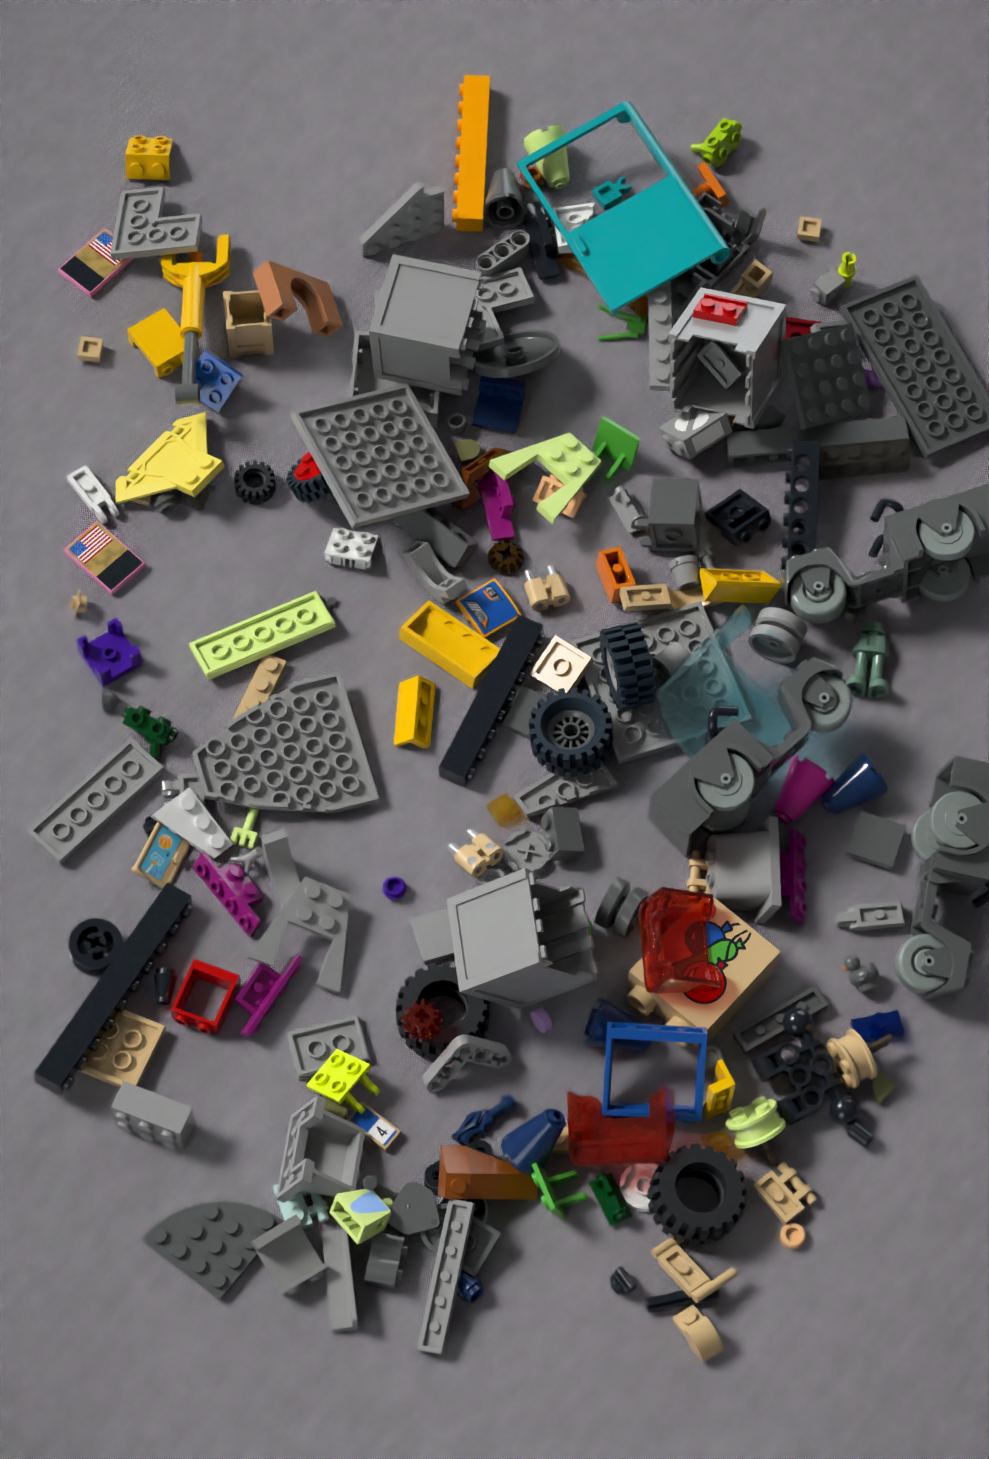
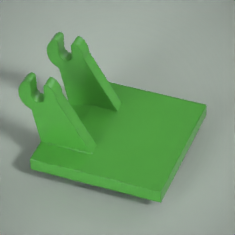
(616, 444)
(549, 1198)

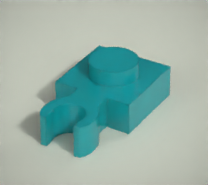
(609, 193)

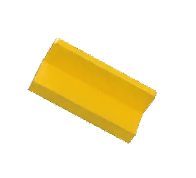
(414, 712)
(720, 1092)

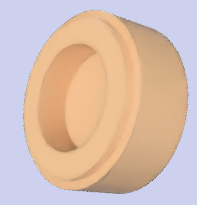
(792, 1236)

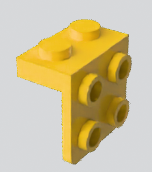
(148, 158)

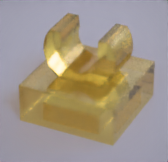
(502, 809)
(717, 1140)

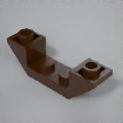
(475, 472)

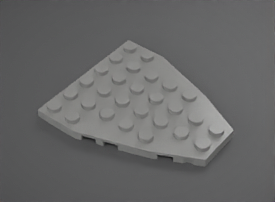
(290, 753)

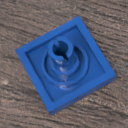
(215, 380)

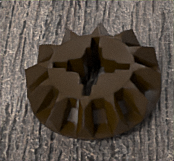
(510, 565)

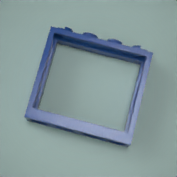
(654, 1033)

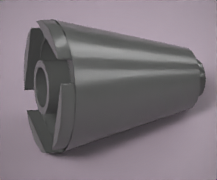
(504, 200)

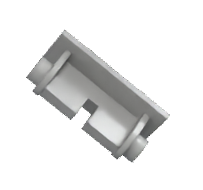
(626, 509)

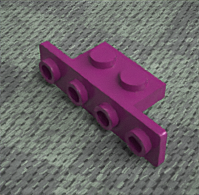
(497, 505)
(793, 876)
(233, 890)
(261, 990)

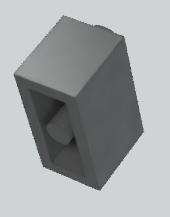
(562, 834)

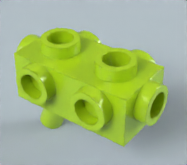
(719, 143)

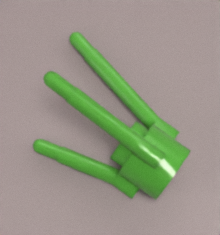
(635, 324)

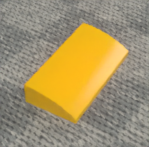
(449, 644)

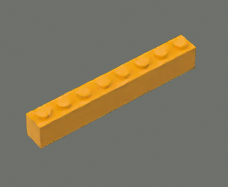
(472, 153)

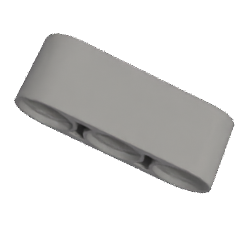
(507, 247)

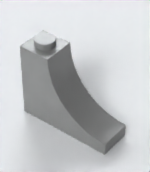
(280, 865)

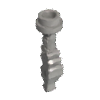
(704, 549)

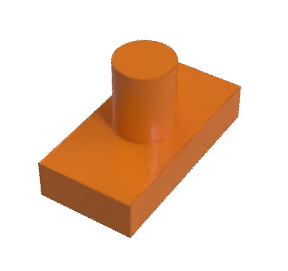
(710, 185)

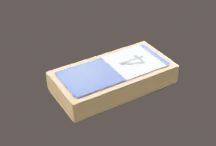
(376, 1127)

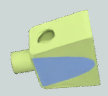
(361, 1213)

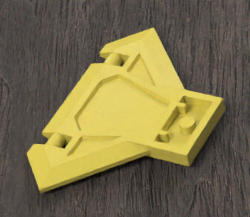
(172, 462)

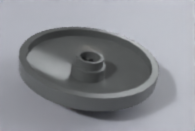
(518, 355)

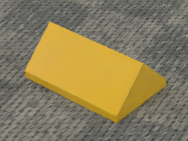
(738, 585)

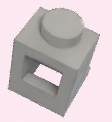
(828, 287)

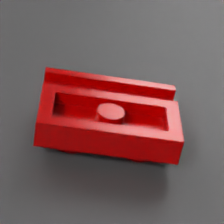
(720, 309)

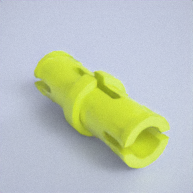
(847, 268)

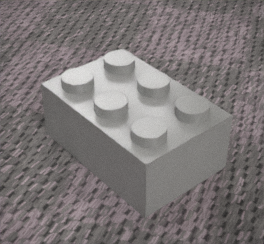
(153, 1116)

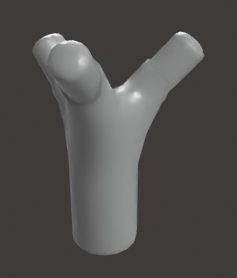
(249, 858)

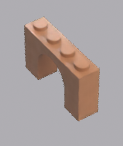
(281, 284)

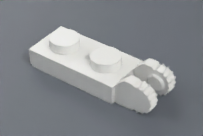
(92, 493)

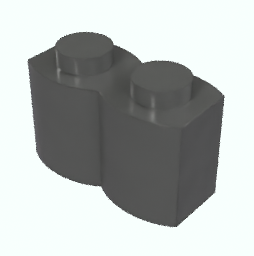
(385, 1260)

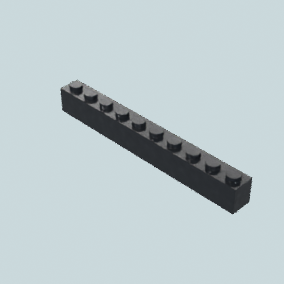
(113, 989)

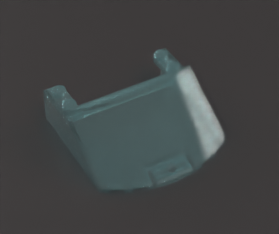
(713, 680)

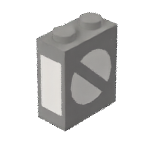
(694, 431)

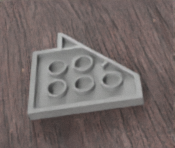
(411, 217)

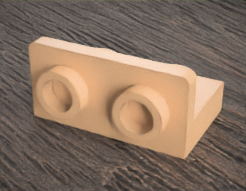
(551, 485)

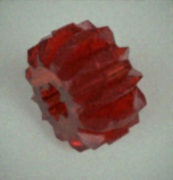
(412, 1020)

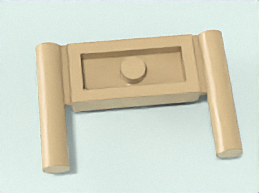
(686, 1272)

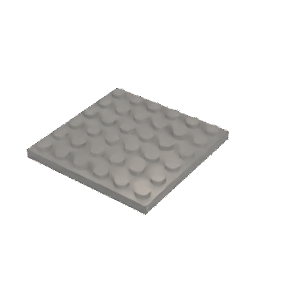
(379, 455)
(642, 728)

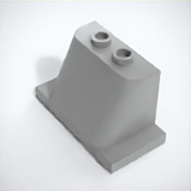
(746, 870)
(320, 1153)

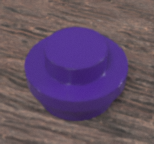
(394, 888)

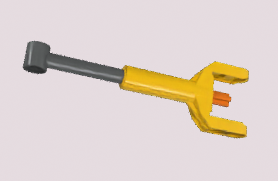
(194, 279)

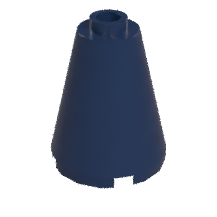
(854, 787)
(597, 1027)
(534, 1140)

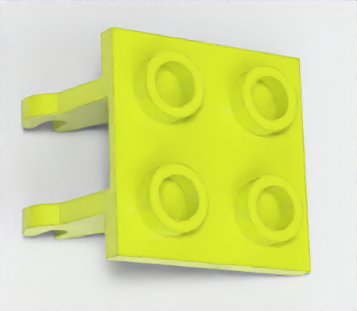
(339, 1076)

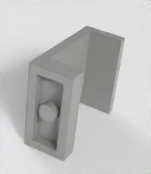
(289, 1256)

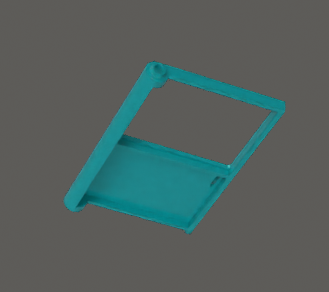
(643, 237)

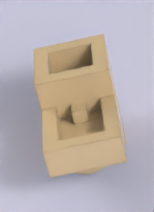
(754, 281)
(699, 1333)

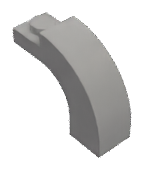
(431, 573)

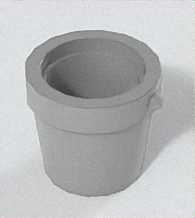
(685, 572)

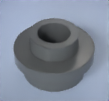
(165, 502)

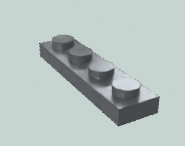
(770, 1024)

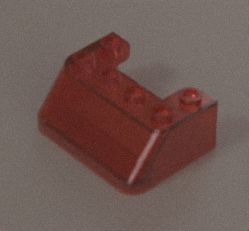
(619, 1140)

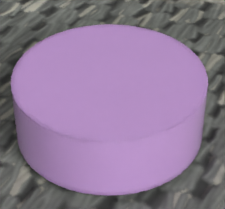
(541, 1020)

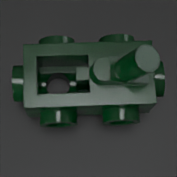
(155, 730)

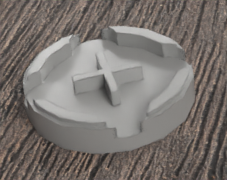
(526, 851)

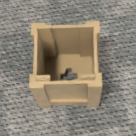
(247, 324)

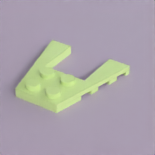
(563, 458)

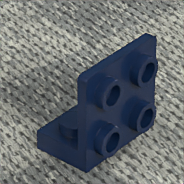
(499, 404)

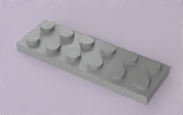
(95, 800)

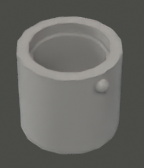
(669, 660)

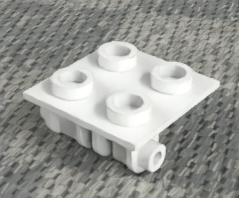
(352, 546)

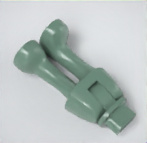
(870, 647)

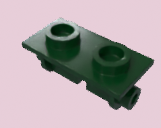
(610, 1198)

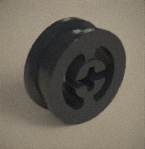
(97, 932)

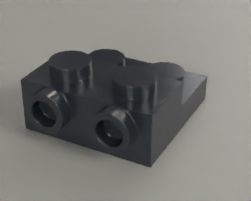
(739, 517)

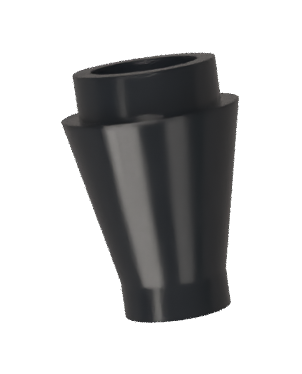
(165, 982)

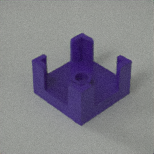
(109, 654)

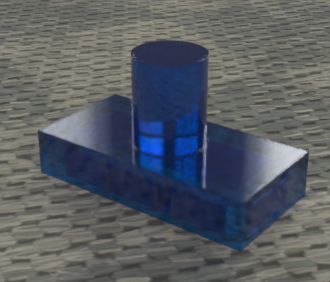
(878, 1025)

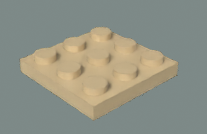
(125, 1050)

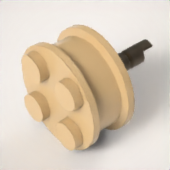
(854, 1057)

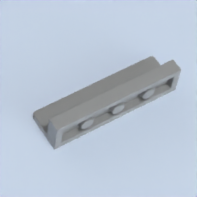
(339, 1280)

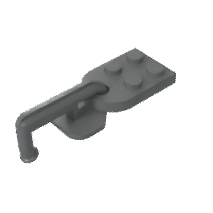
(416, 1211)

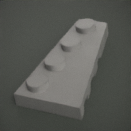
(560, 790)

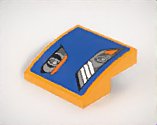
(488, 608)

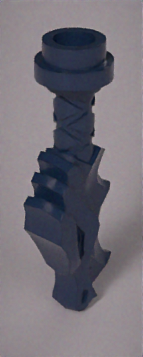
(478, 1121)

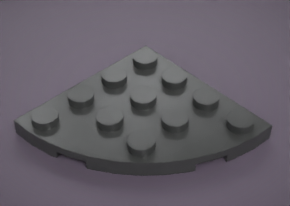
(211, 1242)

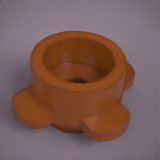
(536, 174)

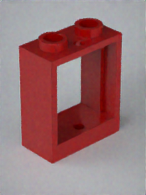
(212, 975)

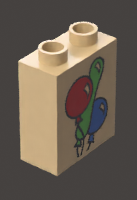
(745, 965)

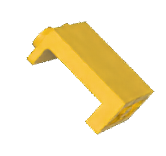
(159, 341)

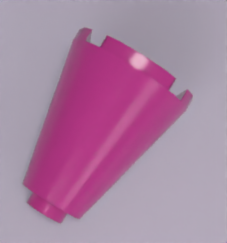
(801, 788)

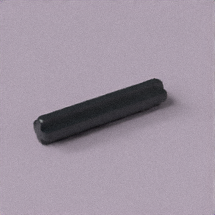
(673, 1300)

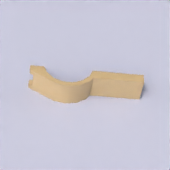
(660, 597)

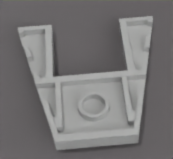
(319, 911)

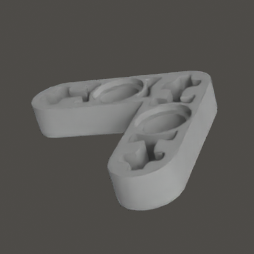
(460, 1050)

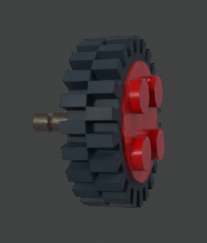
(307, 481)

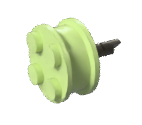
(756, 1126)

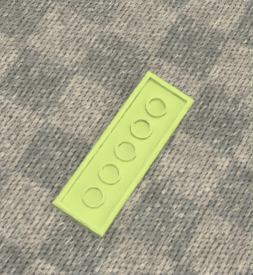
(261, 635)

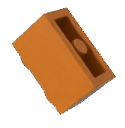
(614, 572)

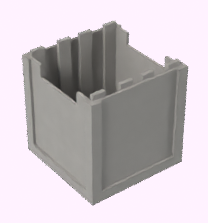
(427, 325)
(751, 346)
(521, 940)

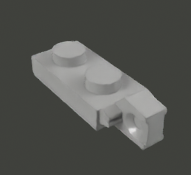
(872, 916)

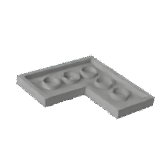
(145, 233)
(501, 293)

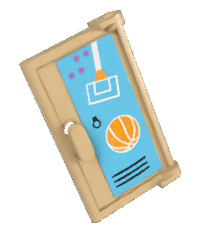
(158, 855)

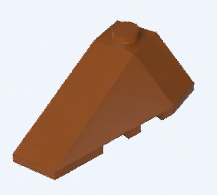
(475, 1175)

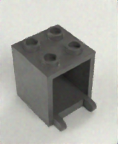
(673, 515)

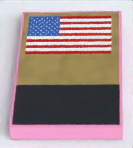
(93, 264)
(104, 558)

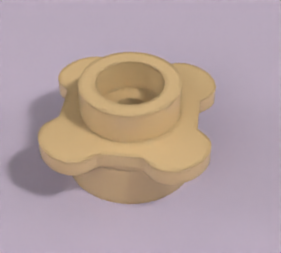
(78, 603)

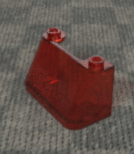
(676, 942)

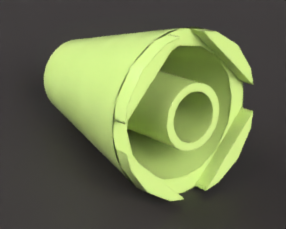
(555, 166)

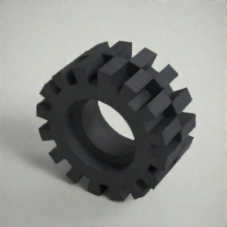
(250, 471)

